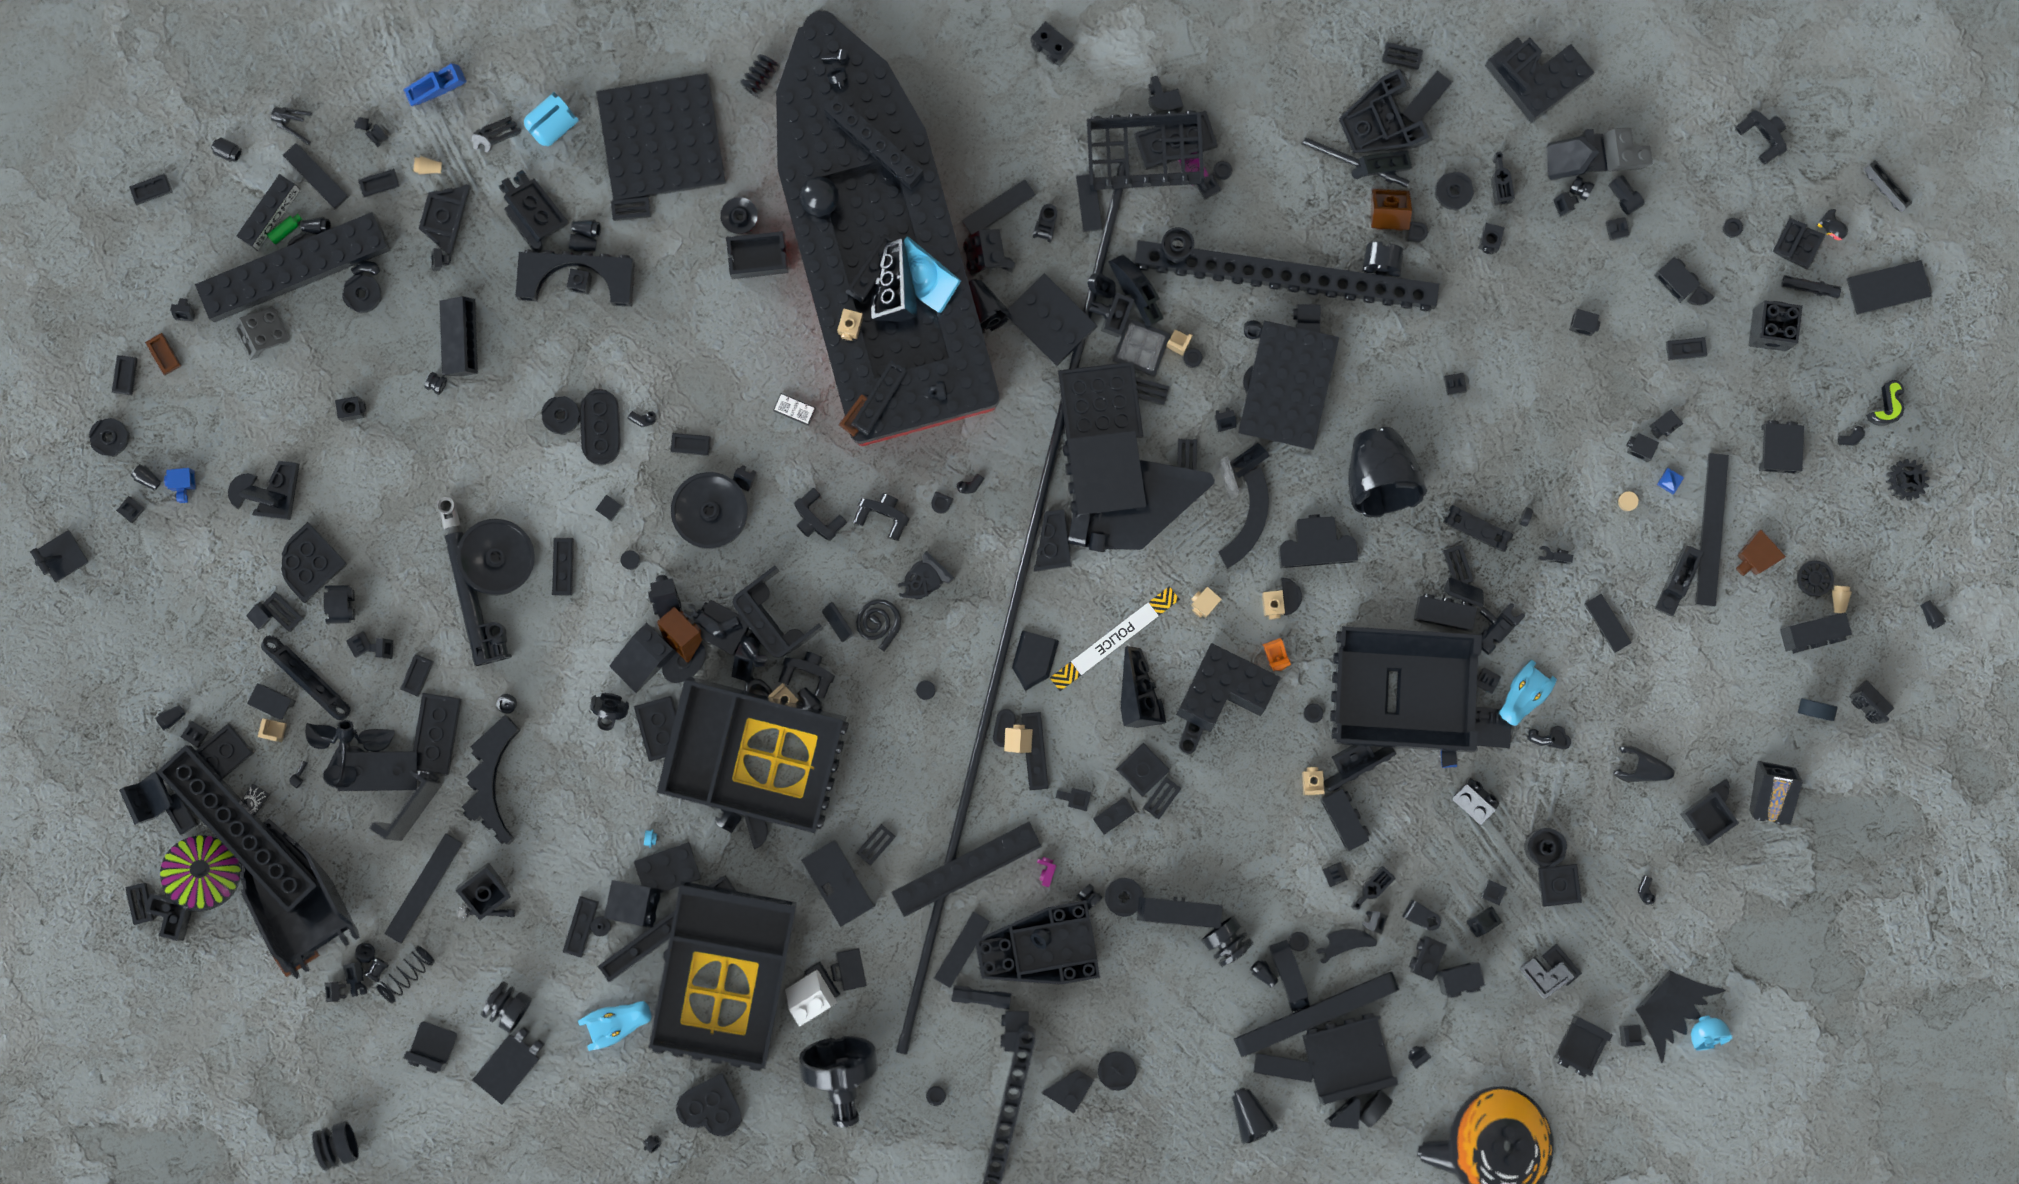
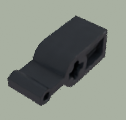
(1502, 190)
(1379, 888)

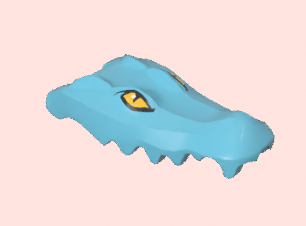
(1527, 692)
(612, 1024)

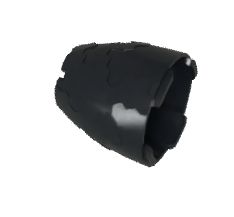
(1383, 474)

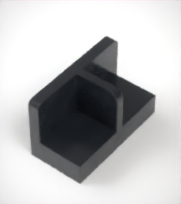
(270, 701)

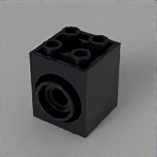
(1775, 325)

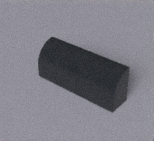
(458, 336)

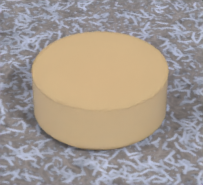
(1628, 501)

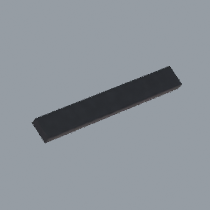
(1712, 529)

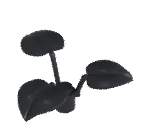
(323, 735)

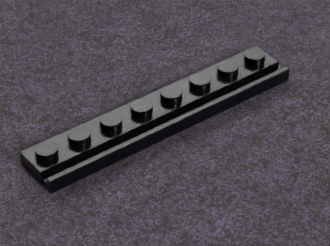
(966, 869)

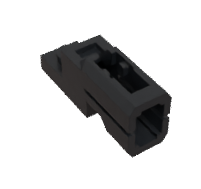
(1679, 580)

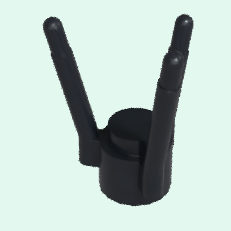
(283, 116)

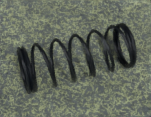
(390, 997)

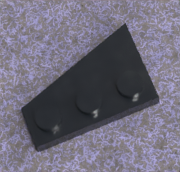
(281, 481)
(1054, 544)

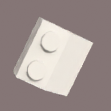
(809, 998)

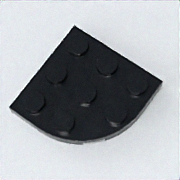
(309, 562)

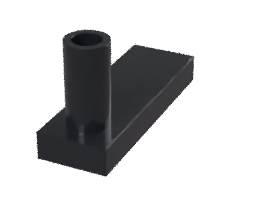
(1382, 164)

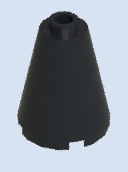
(990, 310)
(1251, 1117)
(1437, 1155)

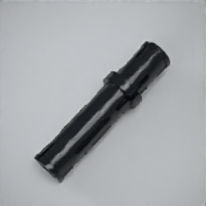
(1818, 288)

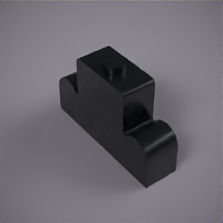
(1317, 544)

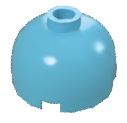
(1709, 1033)

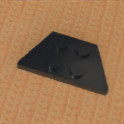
(444, 215)

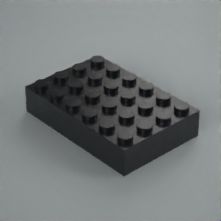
(1288, 385)

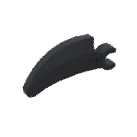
(1345, 940)

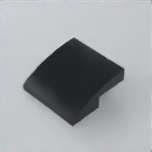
(1799, 243)

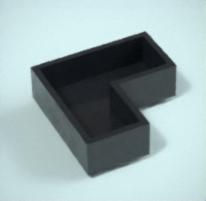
(1548, 83)
(1224, 678)

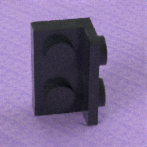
(1427, 958)

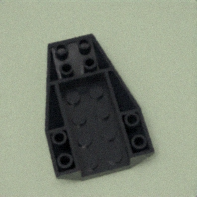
(1067, 959)

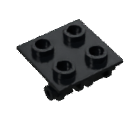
(1492, 728)

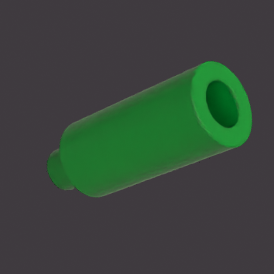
(284, 228)

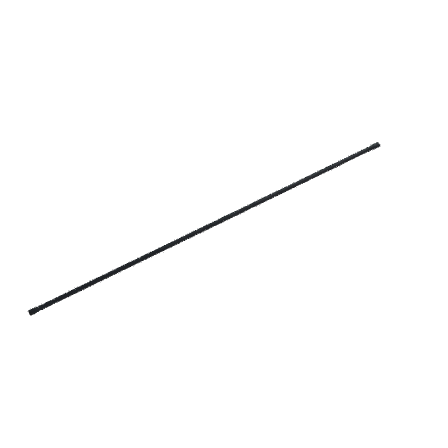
(905, 1036)

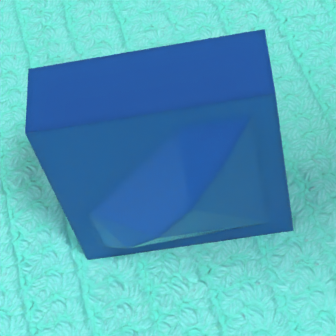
(1670, 481)

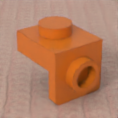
(1276, 655)

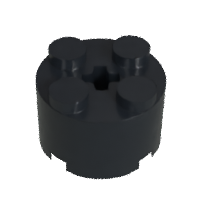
(1383, 259)
(338, 604)
(1556, 849)

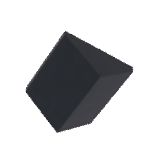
(1346, 1116)

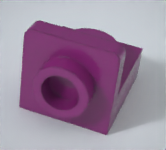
(1046, 875)

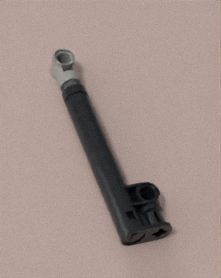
(483, 645)

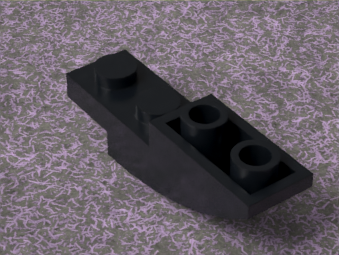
(1136, 283)

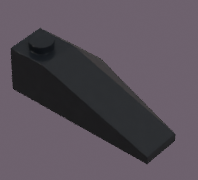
(1138, 698)

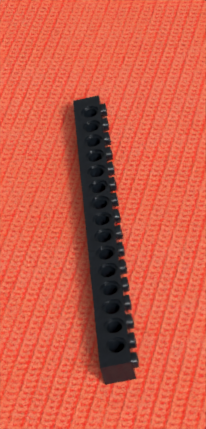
(1427, 289)

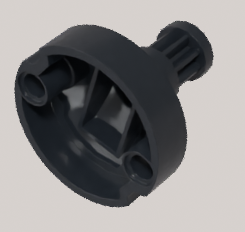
(839, 1068)

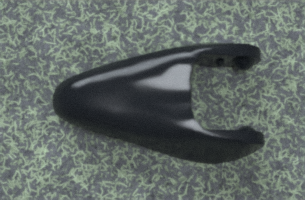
(1648, 767)

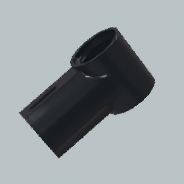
(1628, 198)

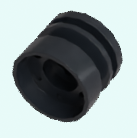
(1227, 941)
(507, 1007)
(336, 1145)

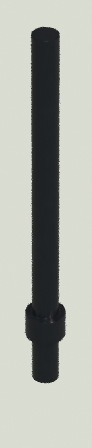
(1390, 177)

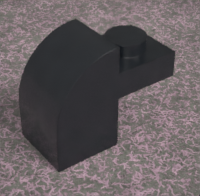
(1163, 102)

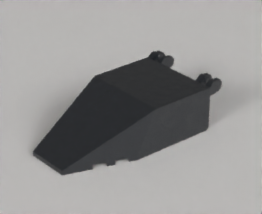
(315, 923)

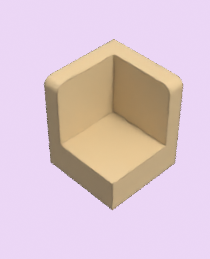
(1179, 342)
(272, 730)

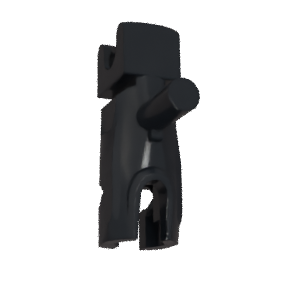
(1498, 628)

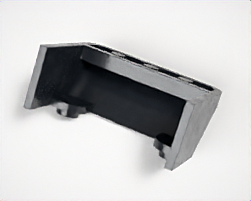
(749, 606)

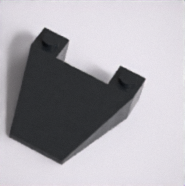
(1377, 122)

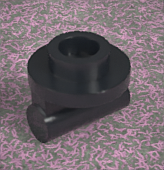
(1418, 1056)

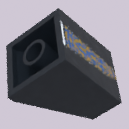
(1775, 793)

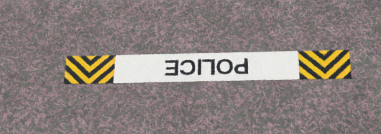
(1114, 638)

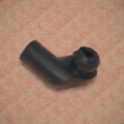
(367, 266)
(644, 420)
(1540, 740)
(1644, 892)

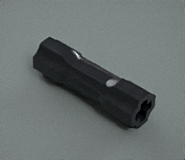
(968, 995)

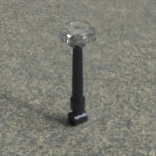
(464, 912)

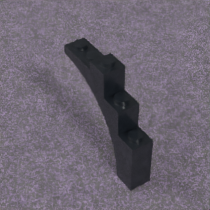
(483, 804)

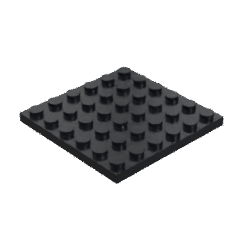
(661, 137)

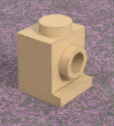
(782, 691)
(1310, 789)

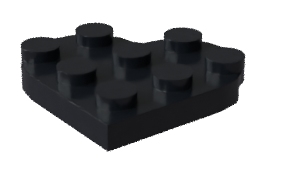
(710, 1106)

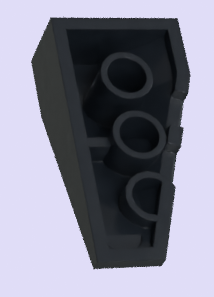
(895, 290)

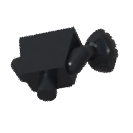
(744, 663)

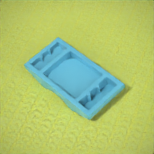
(930, 278)

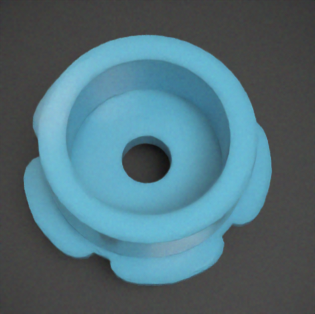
(650, 838)

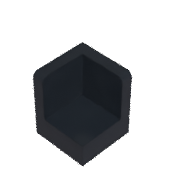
(1631, 1036)

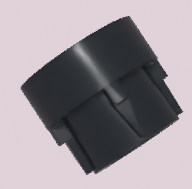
(1172, 253)

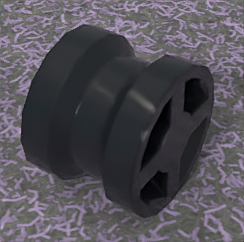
(377, 135)
(435, 383)

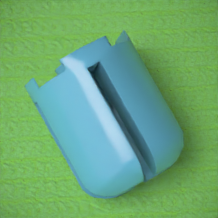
(550, 120)

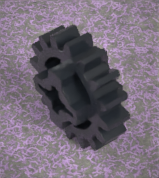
(1914, 483)

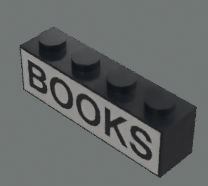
(268, 212)

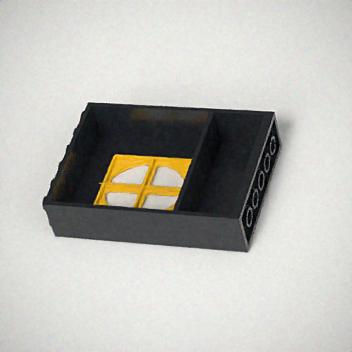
(710, 745)
(729, 929)

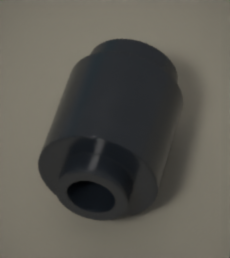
(226, 149)

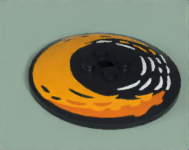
(1486, 1124)

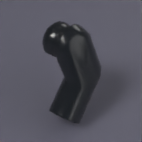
(1857, 435)
(970, 487)

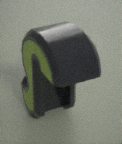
(1892, 403)

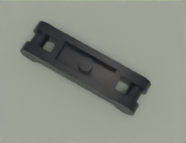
(1478, 528)

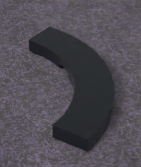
(1255, 519)

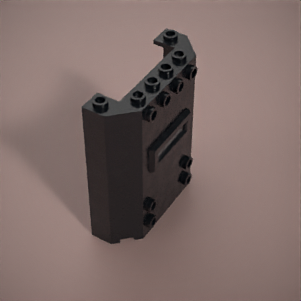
(1432, 689)

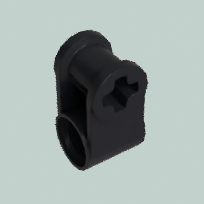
(1045, 226)
(1418, 915)

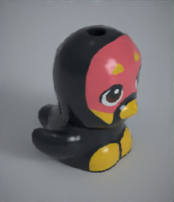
(1833, 227)

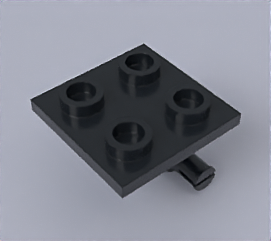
(59, 556)

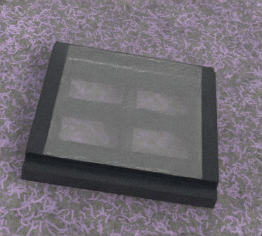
(1142, 346)

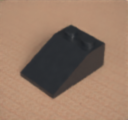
(642, 657)

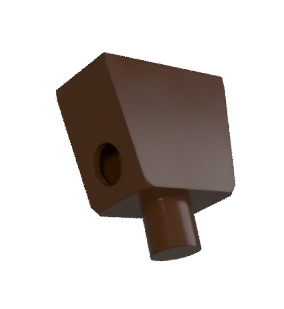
(1758, 554)

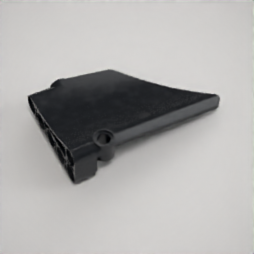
(1167, 494)

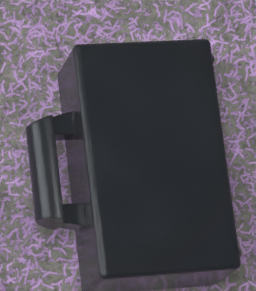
(850, 969)

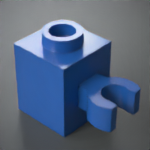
(180, 481)

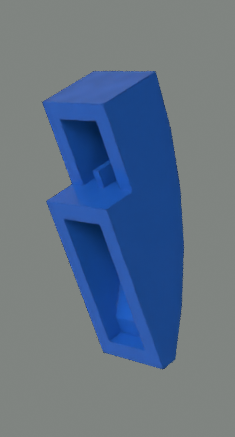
(435, 84)

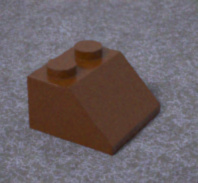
(1390, 209)
(680, 633)

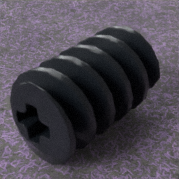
(758, 74)

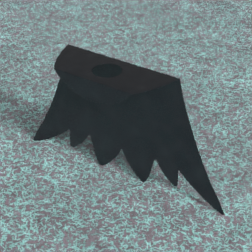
(1669, 1005)

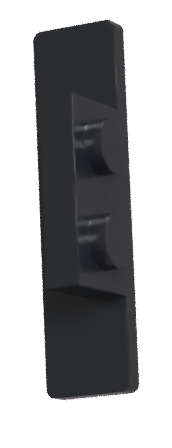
(1354, 762)

